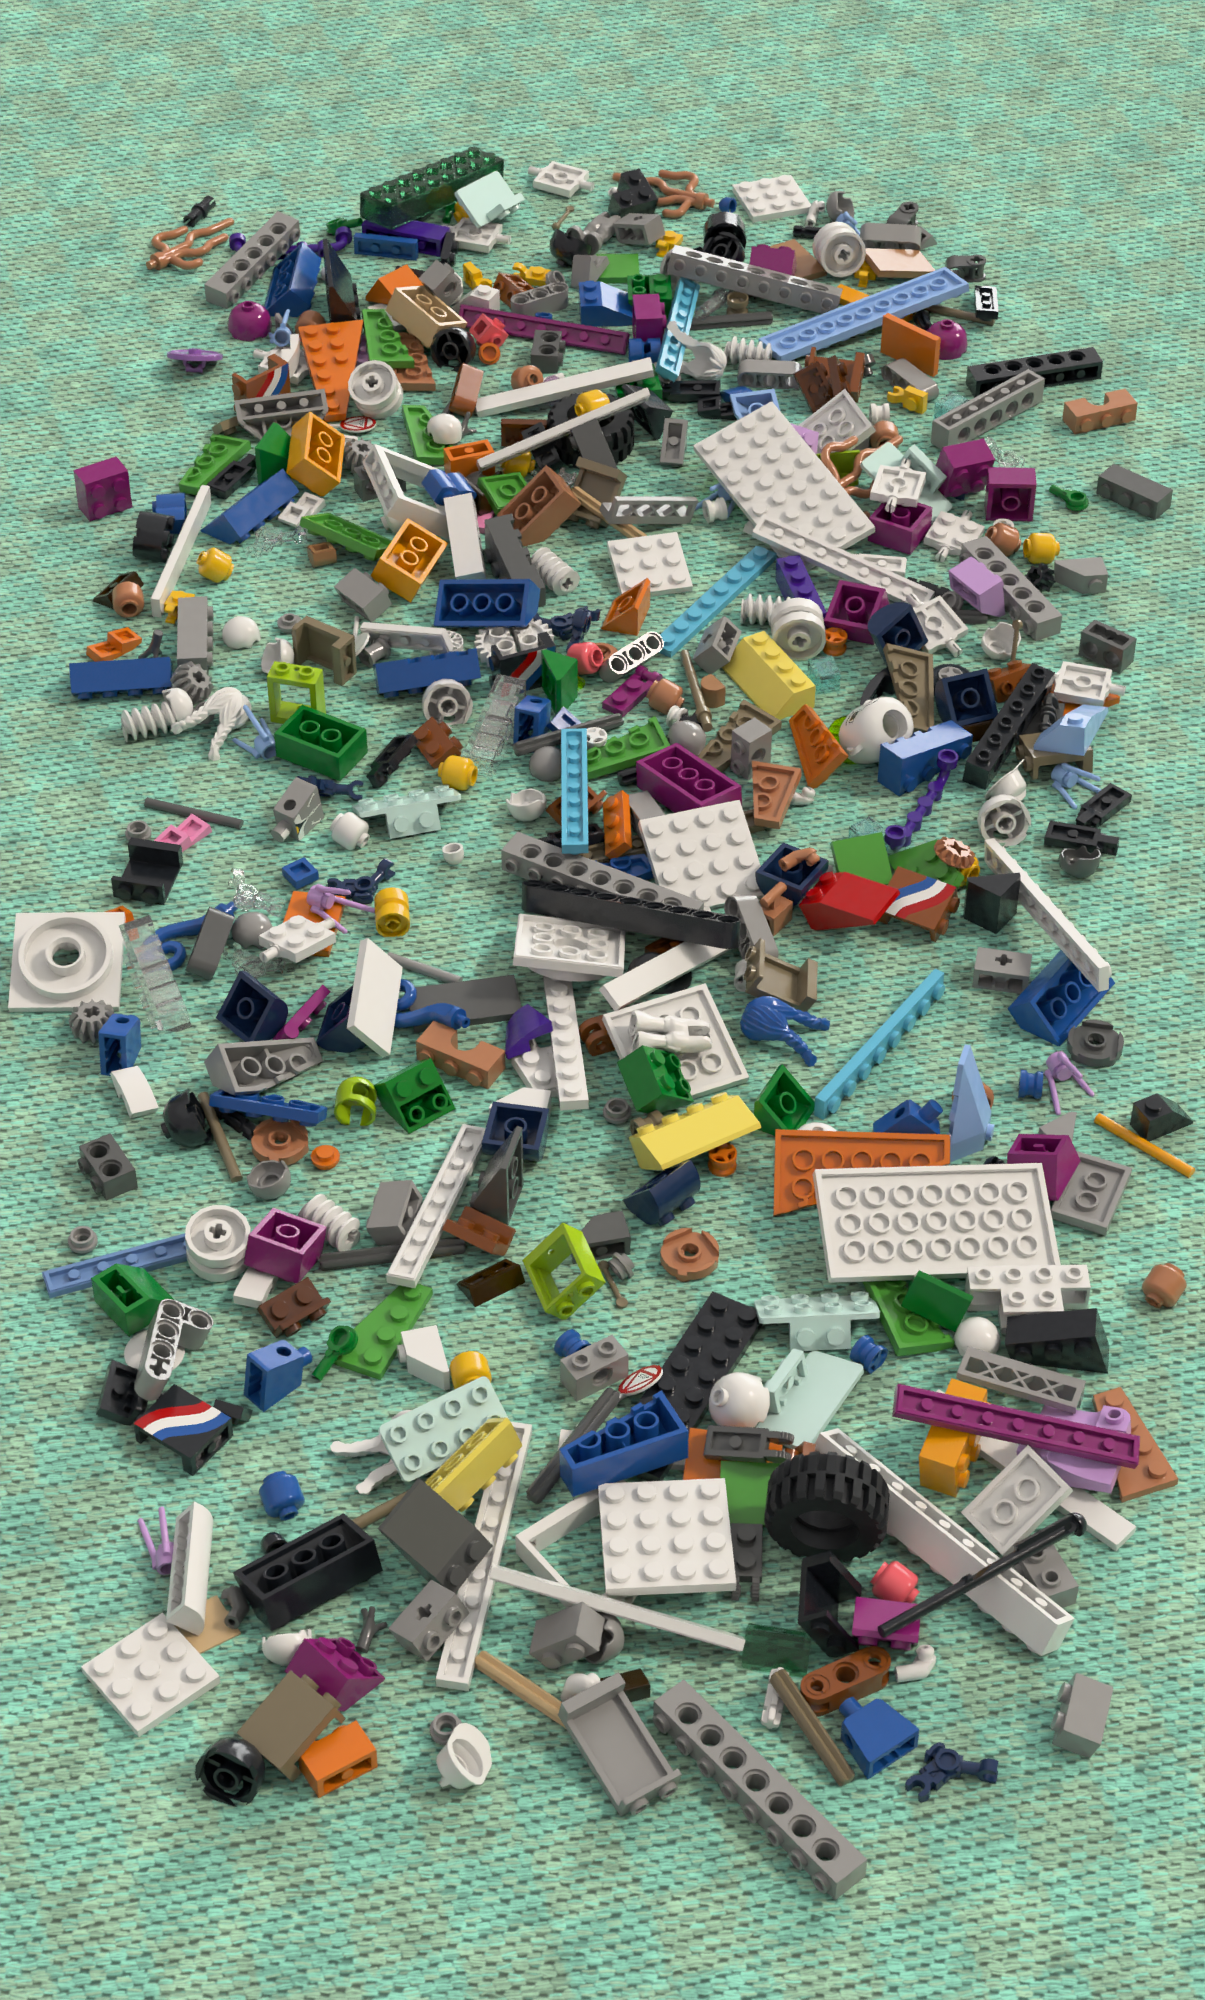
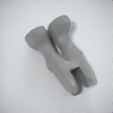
(596, 231)

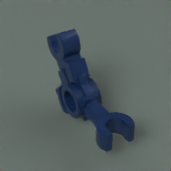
(581, 624)
(560, 625)
(329, 788)
(364, 887)
(946, 1766)

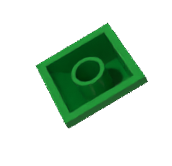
(272, 452)

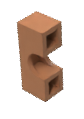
(1083, 416)
(478, 1066)

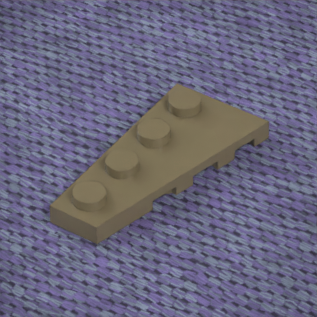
(913, 683)
(718, 751)

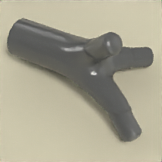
(465, 430)
(154, 646)
(369, 1629)

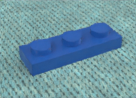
(386, 246)

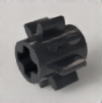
(1041, 577)

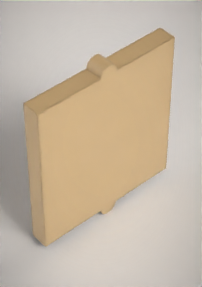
(215, 1629)

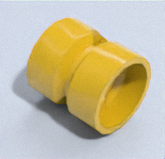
(392, 912)

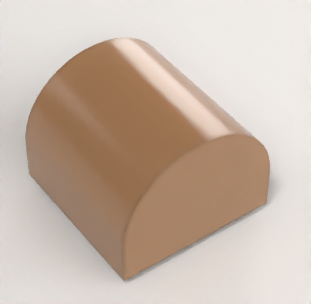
(321, 554)
(713, 691)

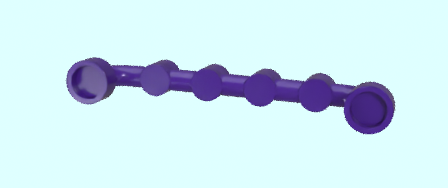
(342, 234)
(900, 836)

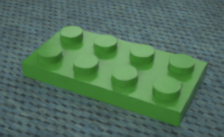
(347, 534)

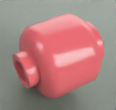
(588, 655)
(895, 1583)

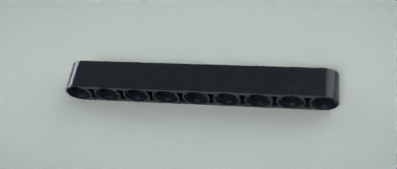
(631, 914)

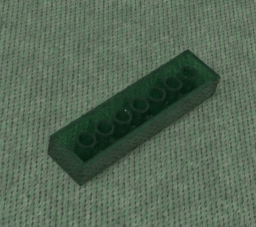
(426, 188)

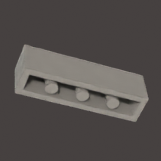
(193, 632)

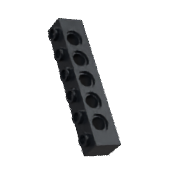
(1055, 368)
(1007, 726)

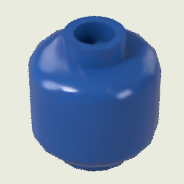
(281, 1495)

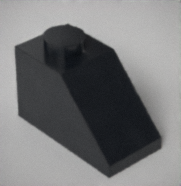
(1157, 1117)

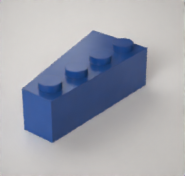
(424, 670)

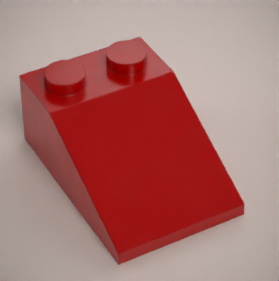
(846, 901)

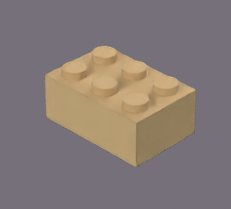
(422, 313)

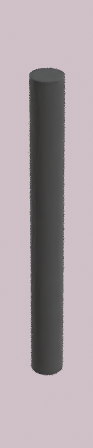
(187, 811)

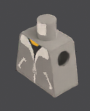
(297, 811)

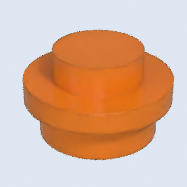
(489, 353)
(325, 1157)

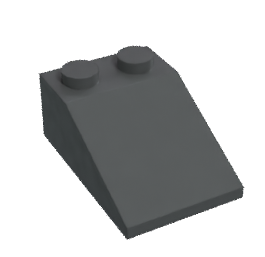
(502, 1180)
(435, 1537)

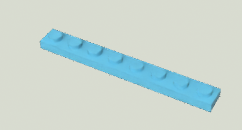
(682, 313)
(716, 599)
(574, 791)
(876, 1047)

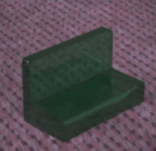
(776, 1647)

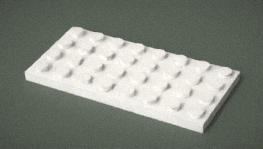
(778, 475)
(932, 1220)

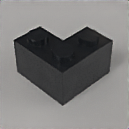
(633, 195)

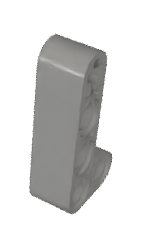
(170, 1326)

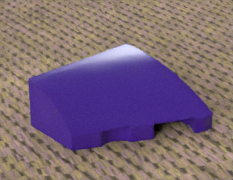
(522, 1027)

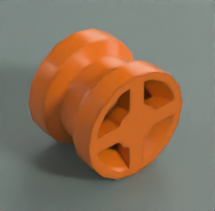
(835, 641)
(727, 1154)

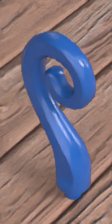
(181, 929)
(441, 1012)

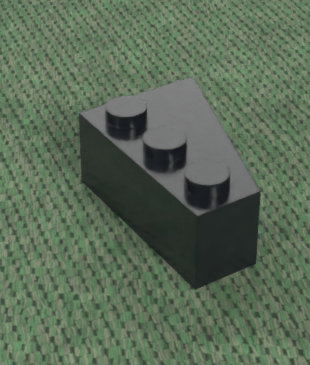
(1059, 1340)

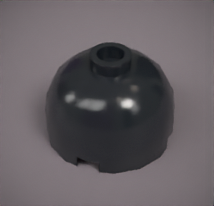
(725, 246)
(564, 248)
(453, 344)
(185, 1120)
(226, 1765)

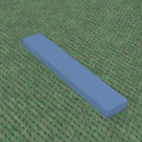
(147, 1256)

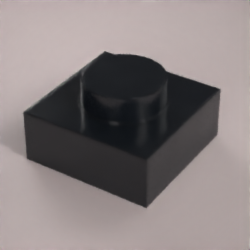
(234, 1411)

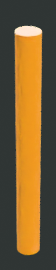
(1144, 1145)

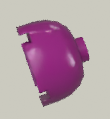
(249, 321)
(953, 339)

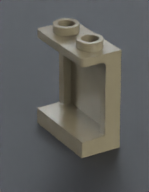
(601, 483)
(326, 647)
(1035, 758)
(780, 979)
(290, 1722)

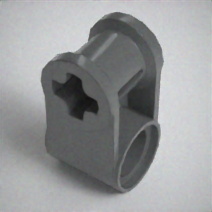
(904, 214)
(967, 267)

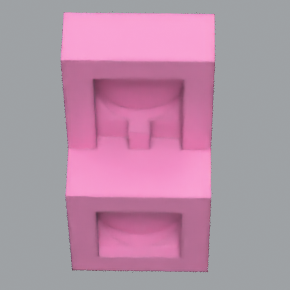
(187, 833)

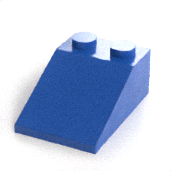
(603, 305)

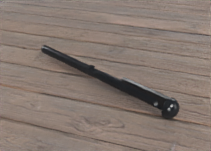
(1025, 1548)

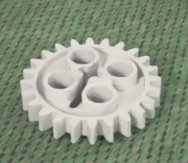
(523, 639)

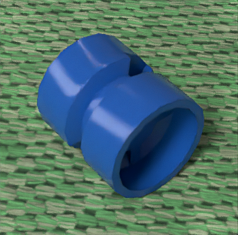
(637, 347)

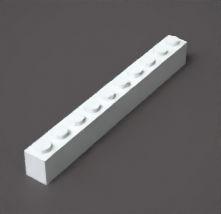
(955, 1553)

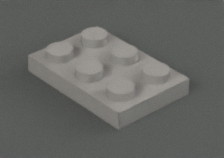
(1092, 1194)

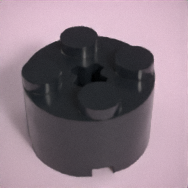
(724, 222)
(153, 536)

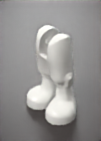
(681, 1033)

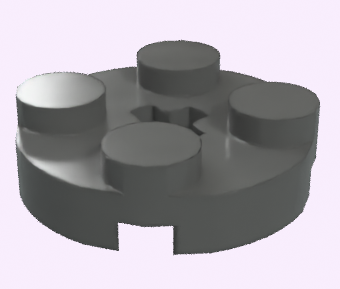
(1105, 1053)

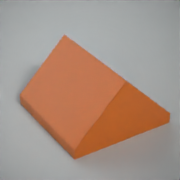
(384, 286)
(629, 610)

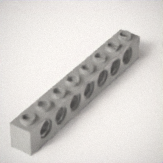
(753, 280)
(545, 862)
(776, 1794)

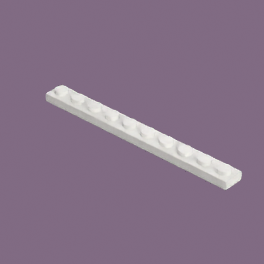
(1050, 918)
(476, 1592)

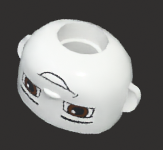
(874, 724)

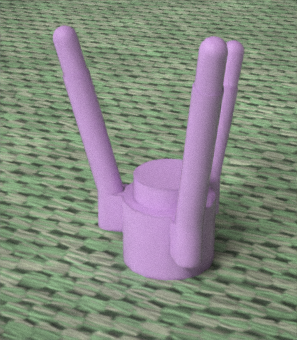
(323, 898)
(1062, 1069)
(163, 1556)

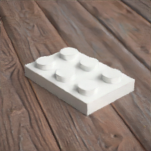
(1017, 1501)

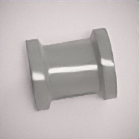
(374, 652)

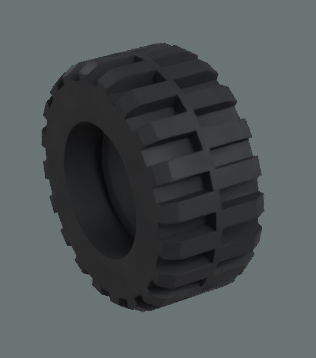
(616, 429)
(827, 1505)

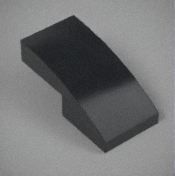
(714, 408)
(545, 454)

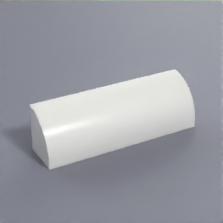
(465, 537)
(190, 1569)

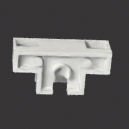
(1027, 1289)

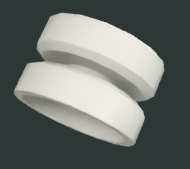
(839, 249)
(375, 389)
(798, 628)
(217, 1243)

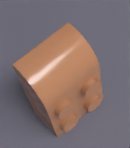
(541, 506)

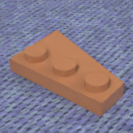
(773, 792)

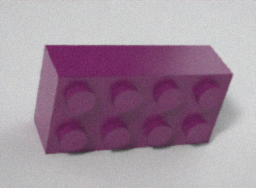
(684, 780)

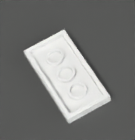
(374, 997)

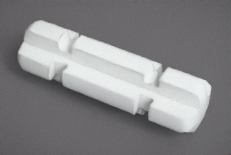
(773, 1706)

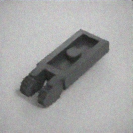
(745, 1444)
(747, 1557)

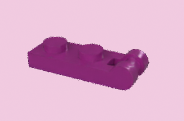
(631, 691)
(301, 1017)

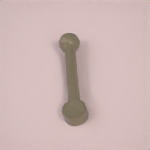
(556, 225)
(1017, 625)
(621, 1302)

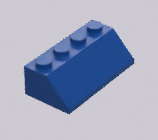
(293, 283)
(253, 509)
(486, 602)
(120, 676)
(1056, 1000)

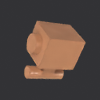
(777, 908)

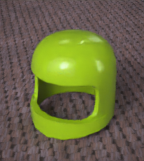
(355, 1092)

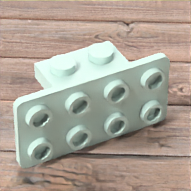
(488, 199)
(890, 456)
(409, 813)
(817, 1321)
(808, 1393)
(436, 1430)

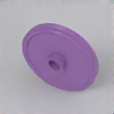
(194, 354)

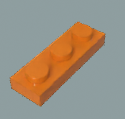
(617, 825)

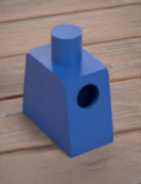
(531, 714)
(122, 1036)
(911, 1118)
(274, 1373)
(876, 1734)

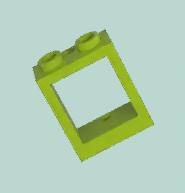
(305, 677)
(540, 1263)

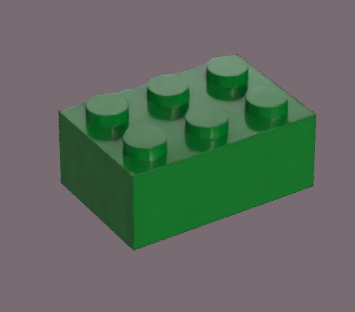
(321, 742)

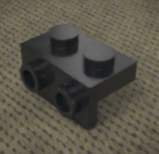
(118, 1397)

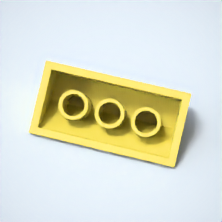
(769, 676)
(692, 1132)
(476, 1463)

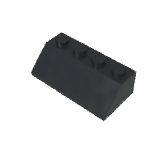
(308, 1571)

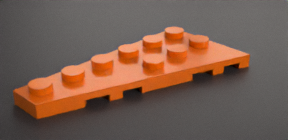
(331, 359)
(805, 1150)

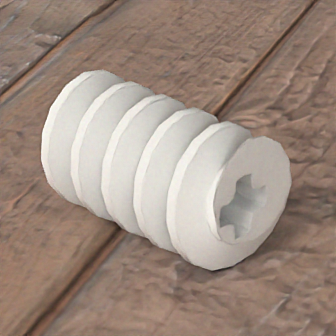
(740, 351)
(555, 572)
(758, 609)
(147, 720)
(341, 1229)

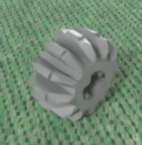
(355, 453)
(193, 681)
(89, 1019)

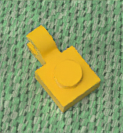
(668, 242)
(864, 274)
(534, 275)
(473, 276)
(912, 398)
(171, 605)

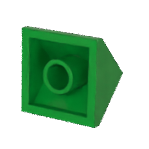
(559, 679)
(783, 1103)
(936, 1300)

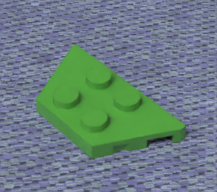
(925, 861)

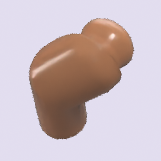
(796, 857)

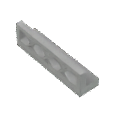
(649, 510)
(1021, 1379)

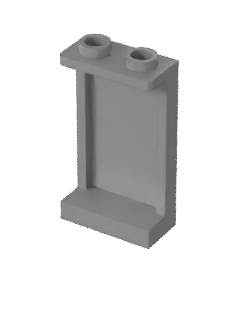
(618, 1746)

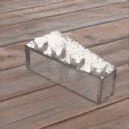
(495, 726)
(153, 977)

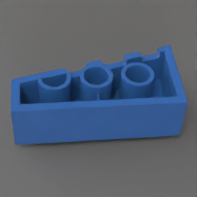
(915, 759)
(625, 1447)

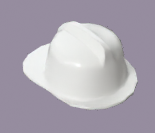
(1009, 784)
(464, 1758)

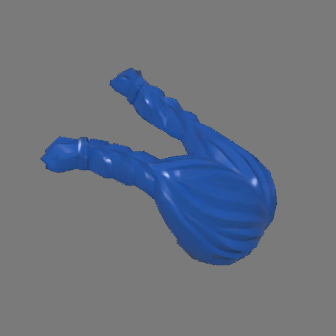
(767, 1020)

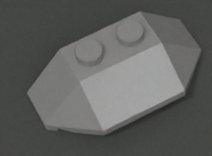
(285, 409)

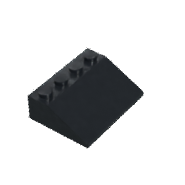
(340, 290)

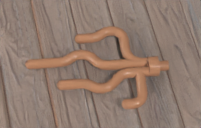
(686, 198)
(173, 255)
(856, 472)

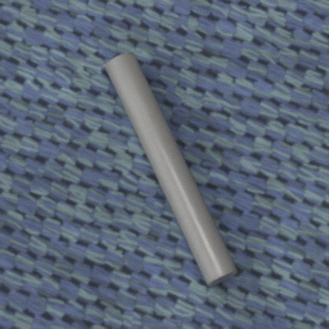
(426, 970)

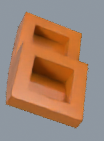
(117, 644)

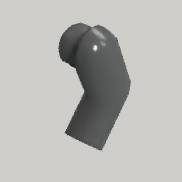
(239, 1605)

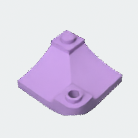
(1080, 1471)

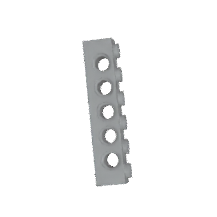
(252, 260)
(988, 410)
(1021, 597)

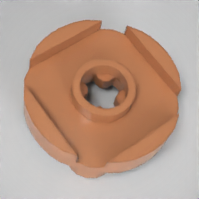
(269, 1131)
(685, 1267)

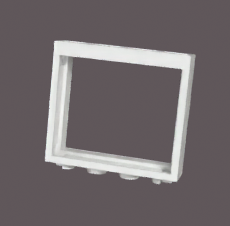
(383, 468)
(553, 1528)

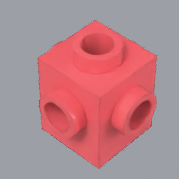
(488, 330)

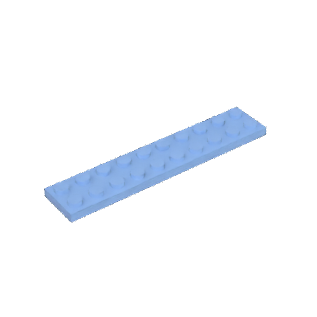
(864, 314)

